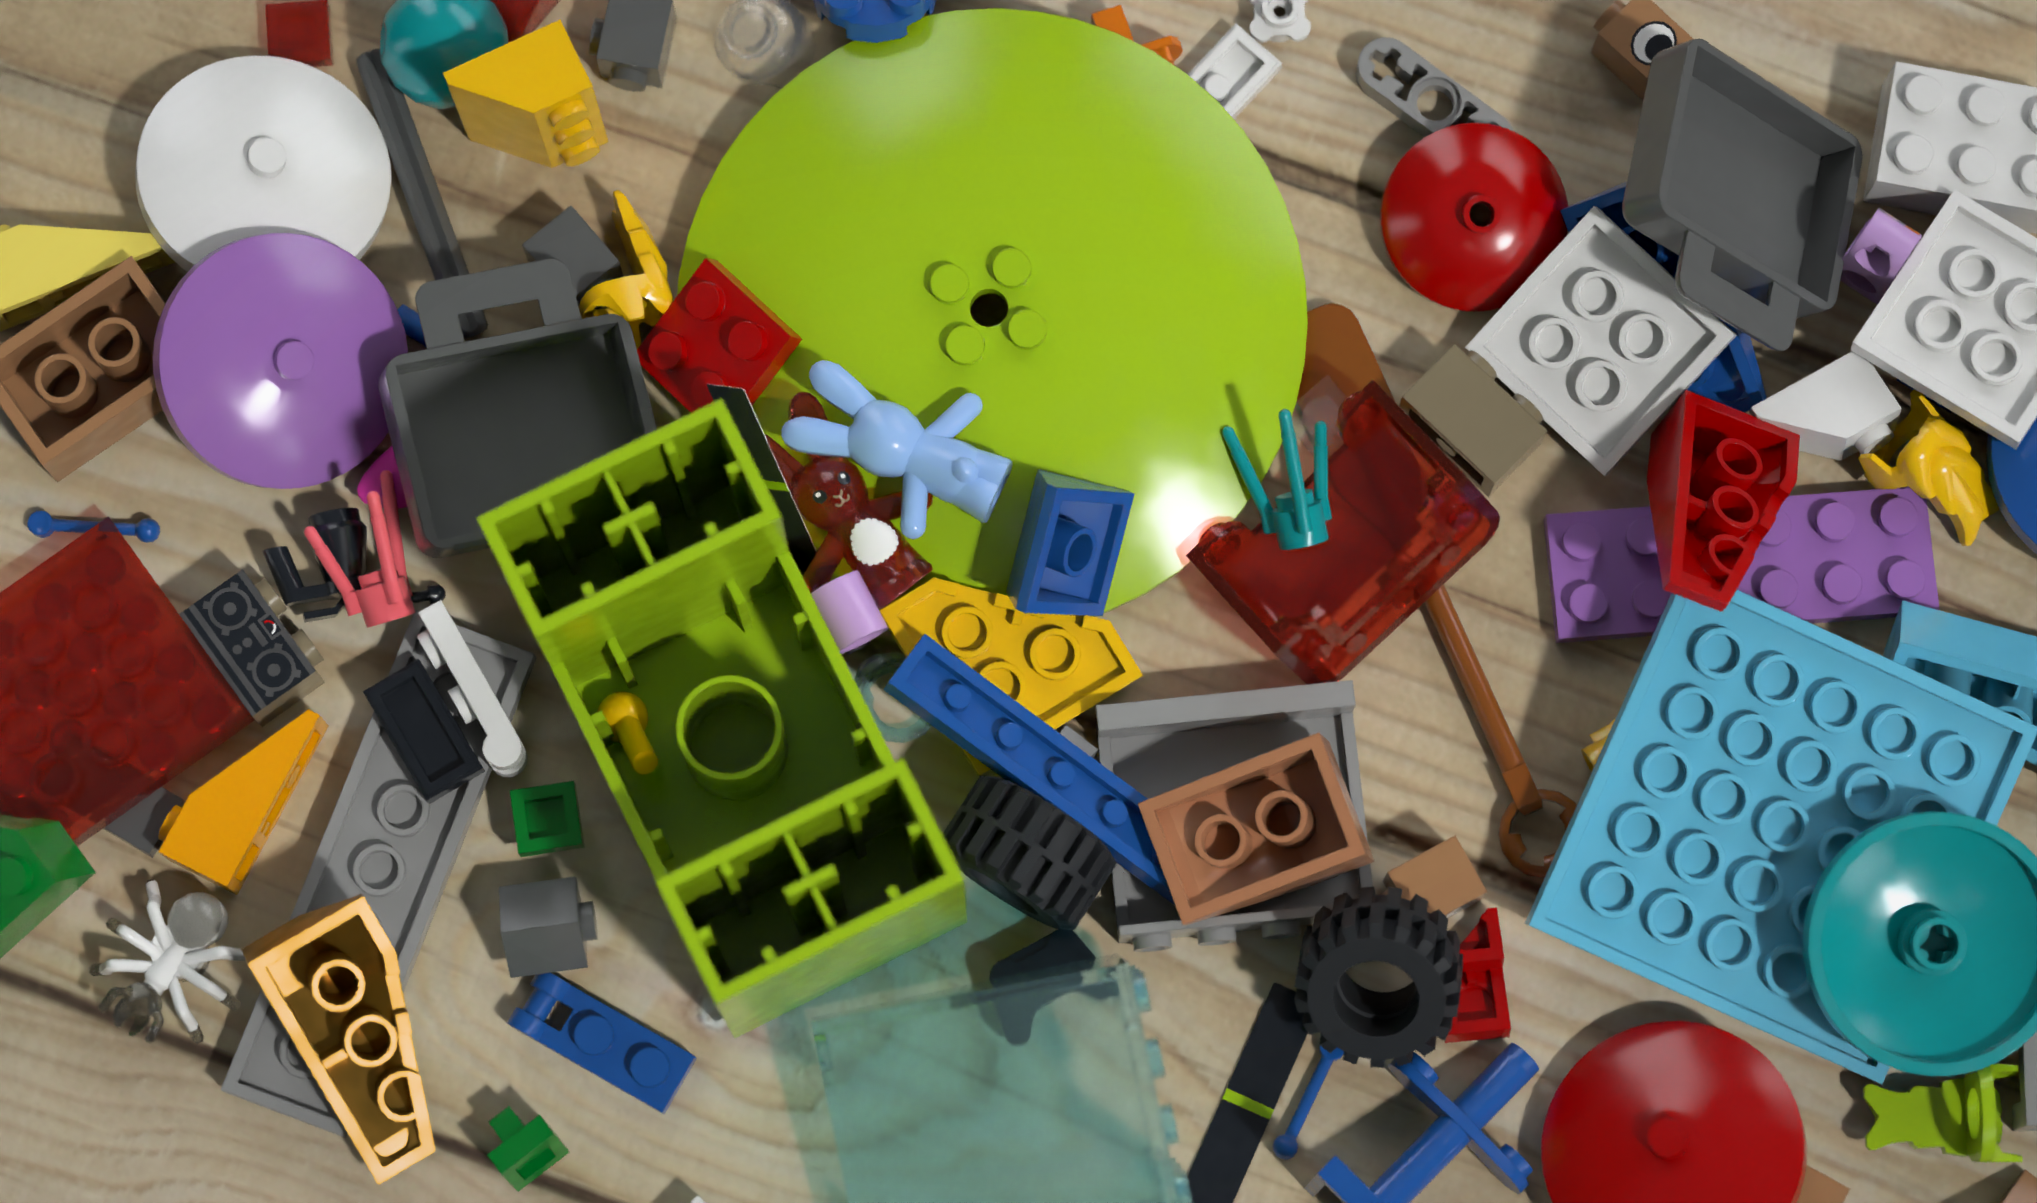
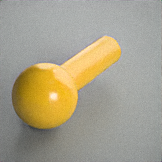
(628, 720)

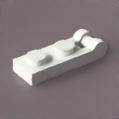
(473, 693)

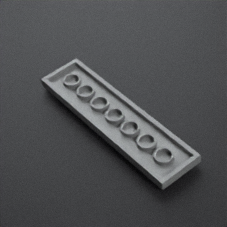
(389, 850)

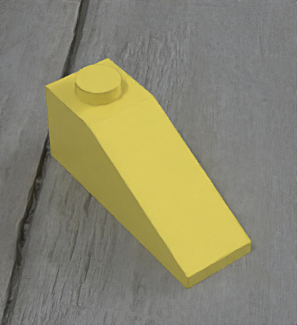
(53, 263)

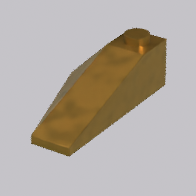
(347, 1014)

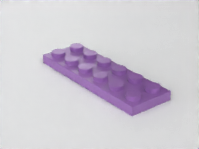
(1819, 561)

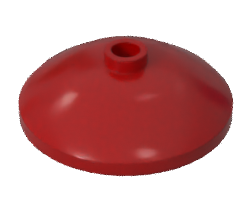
(1429, 221)

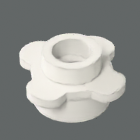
(1273, 28)

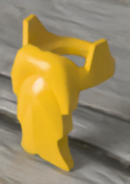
(637, 296)
(1935, 467)

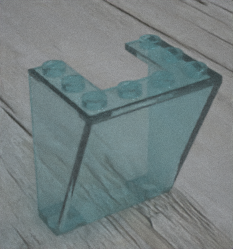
(1003, 1092)

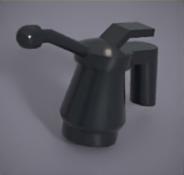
(347, 541)

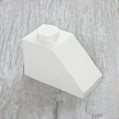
(1835, 409)

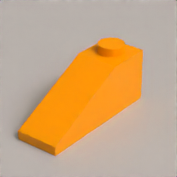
(235, 811)

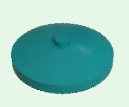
(1927, 943)

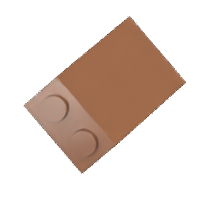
(1256, 830)

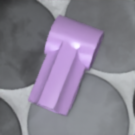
(849, 612)

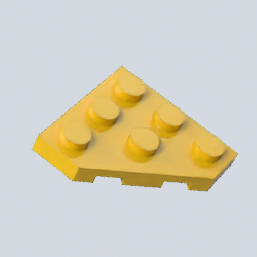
(1040, 660)

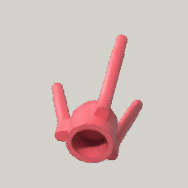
(384, 592)

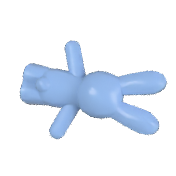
(894, 444)

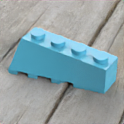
(1970, 657)

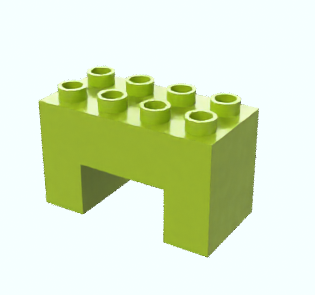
(773, 795)

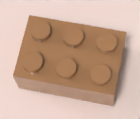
(84, 370)

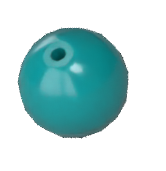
(432, 37)

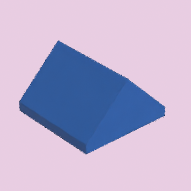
(1068, 546)

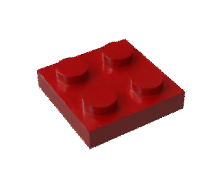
(716, 337)

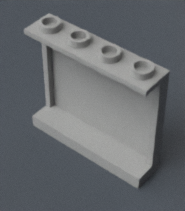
(1189, 737)

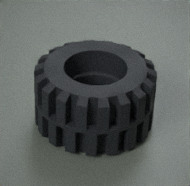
(1028, 852)
(1371, 1021)

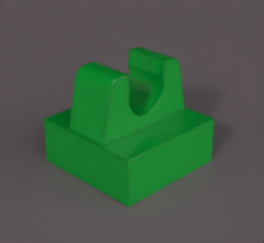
(547, 818)
(525, 1148)

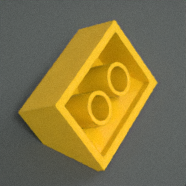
(530, 100)

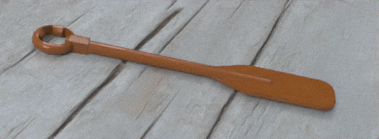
(1341, 351)

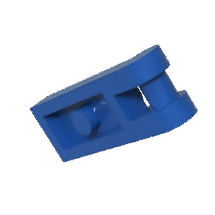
(604, 1042)

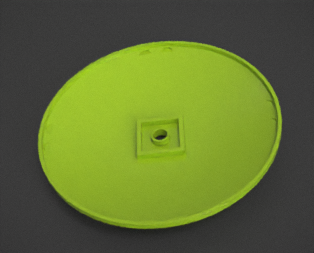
(1084, 190)

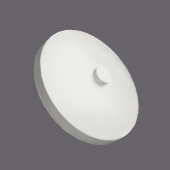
(260, 153)

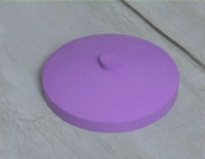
(277, 360)

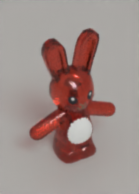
(836, 499)

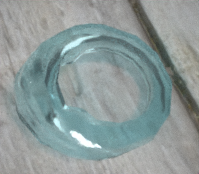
(866, 676)

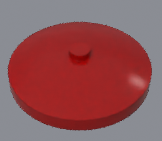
(1674, 1121)

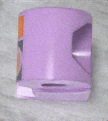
(1878, 255)

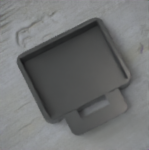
(1742, 191)
(505, 409)

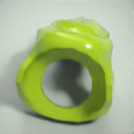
(1956, 1116)

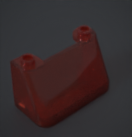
(1394, 538)

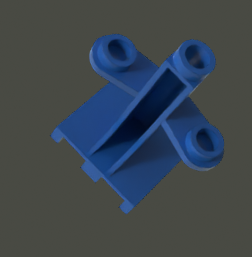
(1457, 1125)

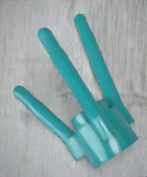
(1299, 513)

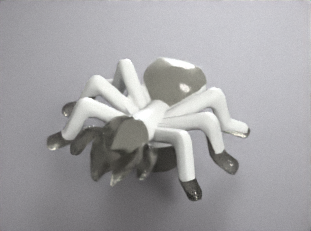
(177, 954)

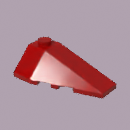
(1715, 494)

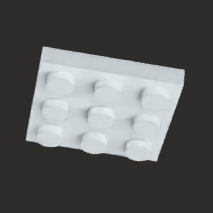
(1964, 320)
(1600, 341)

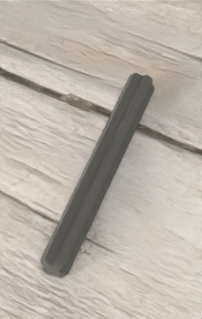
(416, 180)

